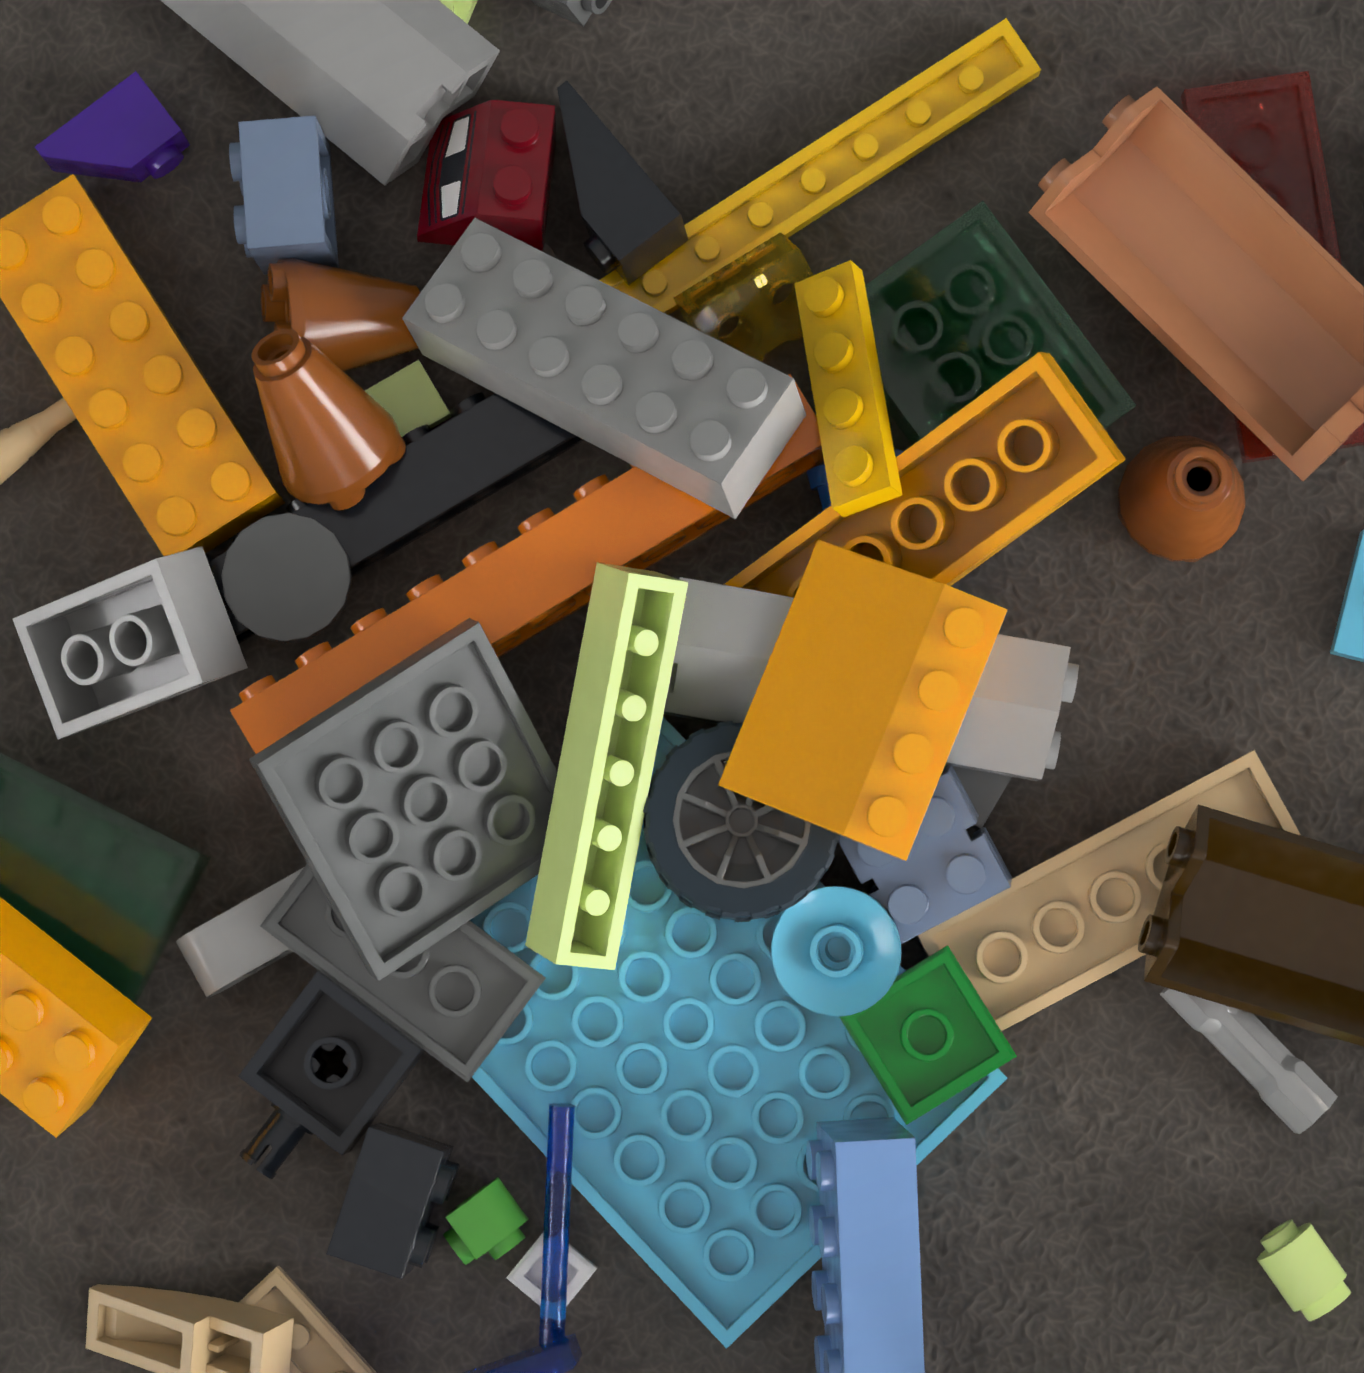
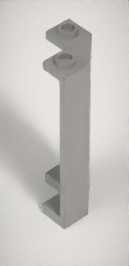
(365, 68)
(1006, 729)

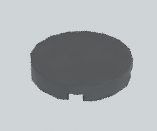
(286, 578)

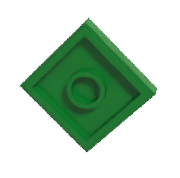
(929, 1036)

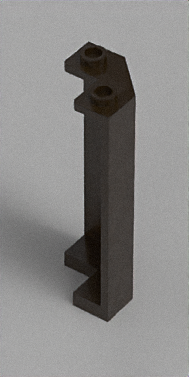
(1261, 924)

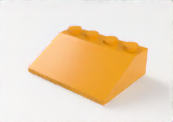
(862, 698)

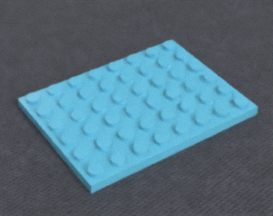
(691, 1091)

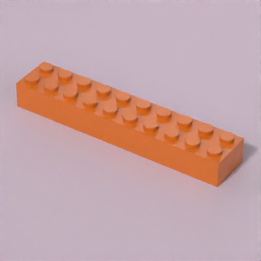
(512, 587)

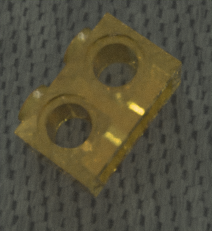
(747, 291)

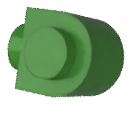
(485, 1223)

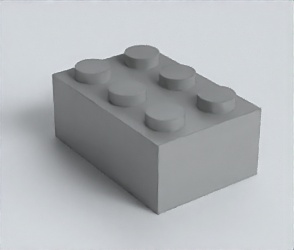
(130, 642)

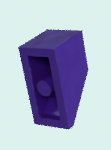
(118, 137)

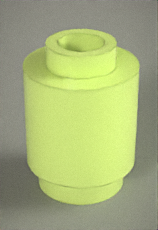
(1303, 1269)

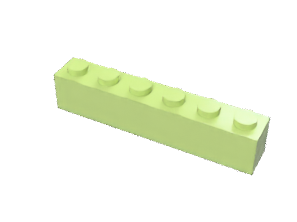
(606, 766)

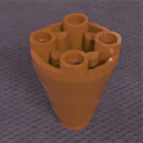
(339, 311)
(321, 423)
(1169, 515)

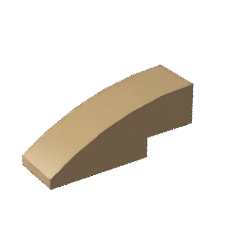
(186, 1332)

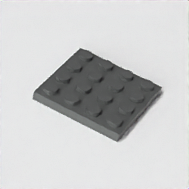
(416, 797)

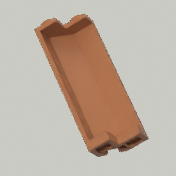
(1216, 276)

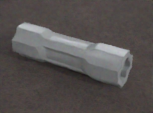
(1278, 1076)

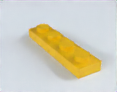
(847, 389)

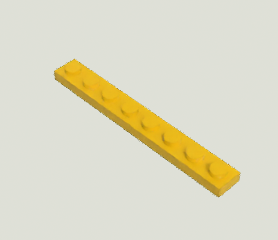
(841, 162)

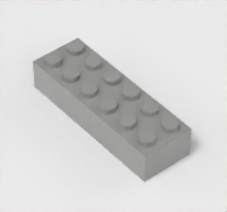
(606, 367)

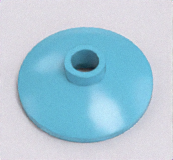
(812, 974)

